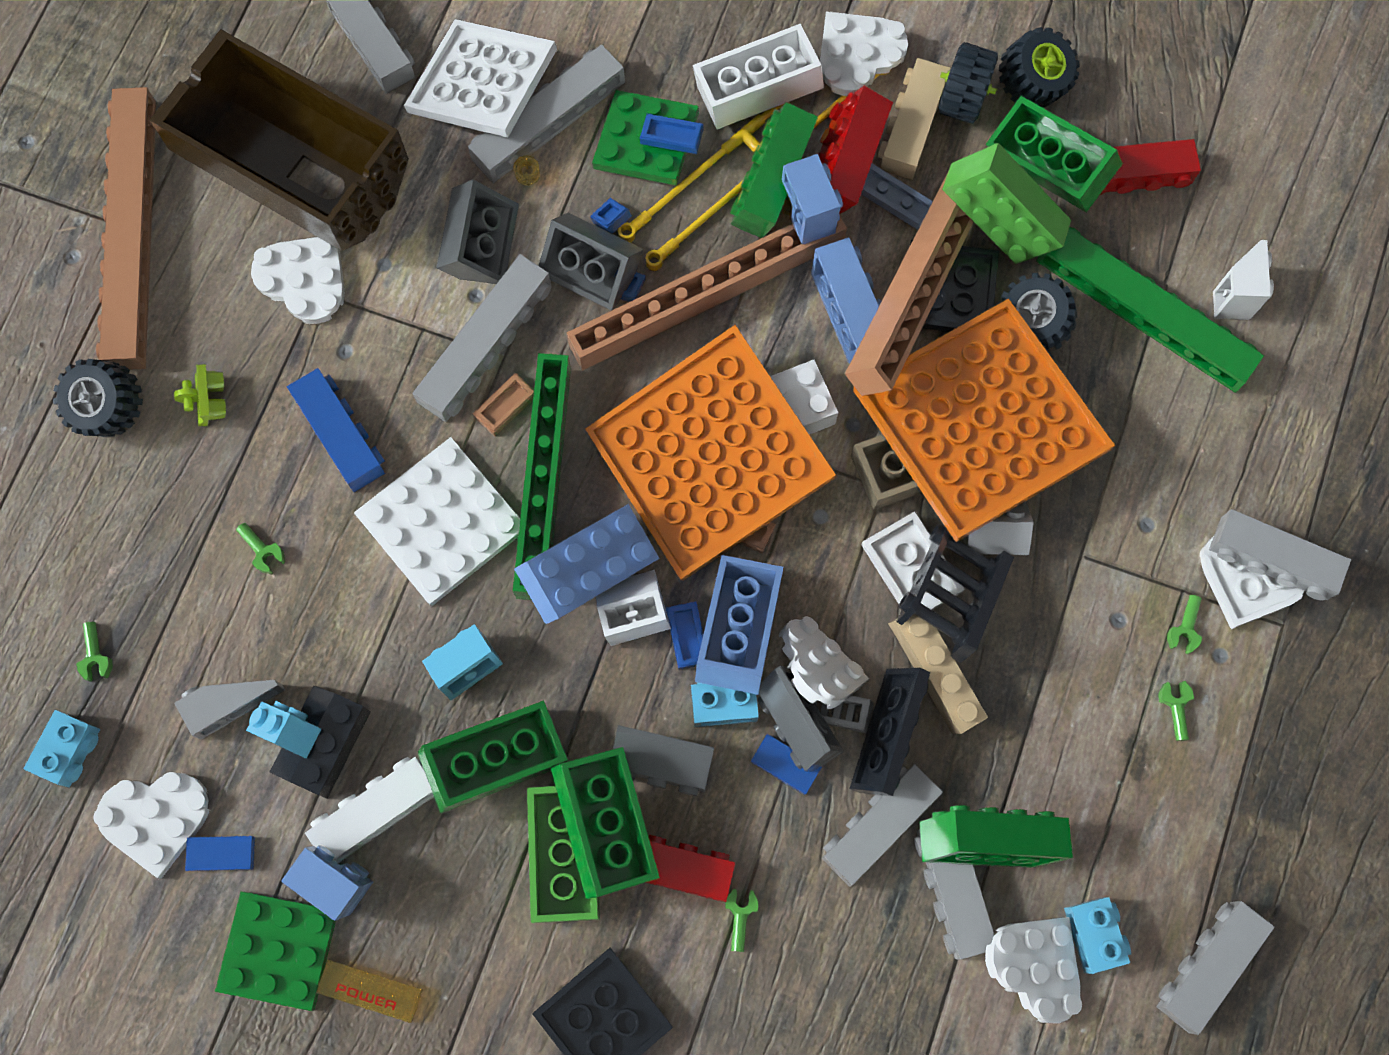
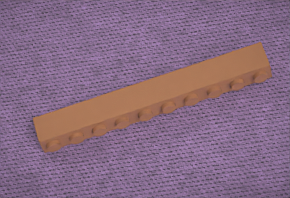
(127, 229)
(693, 294)
(909, 297)

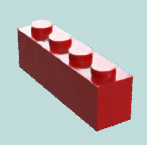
(1155, 166)
(692, 872)

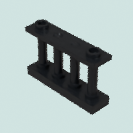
(984, 592)

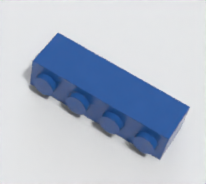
(336, 429)

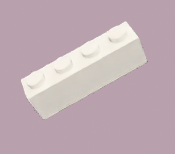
(373, 811)

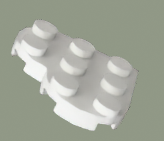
(859, 49)
(303, 275)
(1243, 593)
(819, 664)
(154, 819)
(1039, 965)

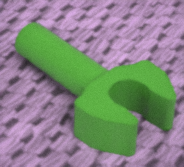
(262, 551)
(1187, 627)
(93, 654)
(1177, 707)
(740, 918)

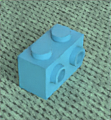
(462, 662)
(722, 705)
(284, 727)
(62, 749)
(1098, 935)

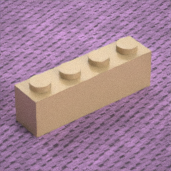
(914, 118)
(946, 681)

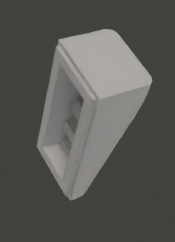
(853, 701)

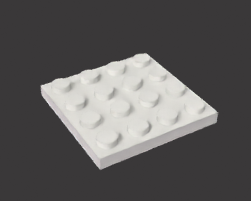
(481, 77)
(440, 521)

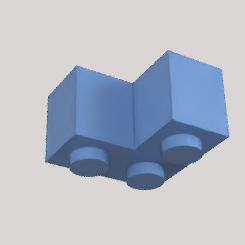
(813, 198)
(326, 884)

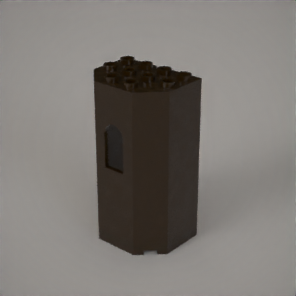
(258, 120)

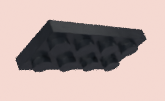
(890, 731)

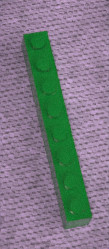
(1153, 310)
(543, 461)

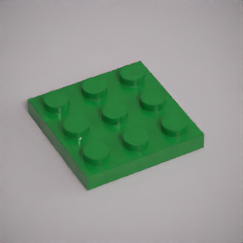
(620, 145)
(276, 951)

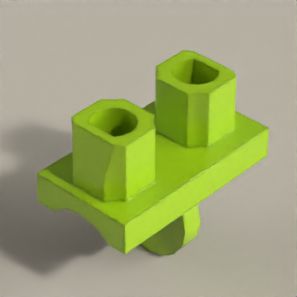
(204, 382)

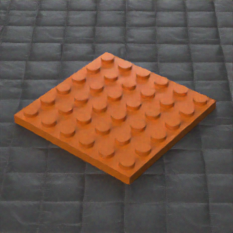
(985, 420)
(710, 453)

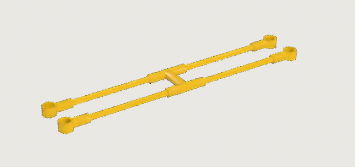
(744, 136)

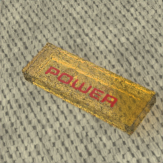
(369, 991)

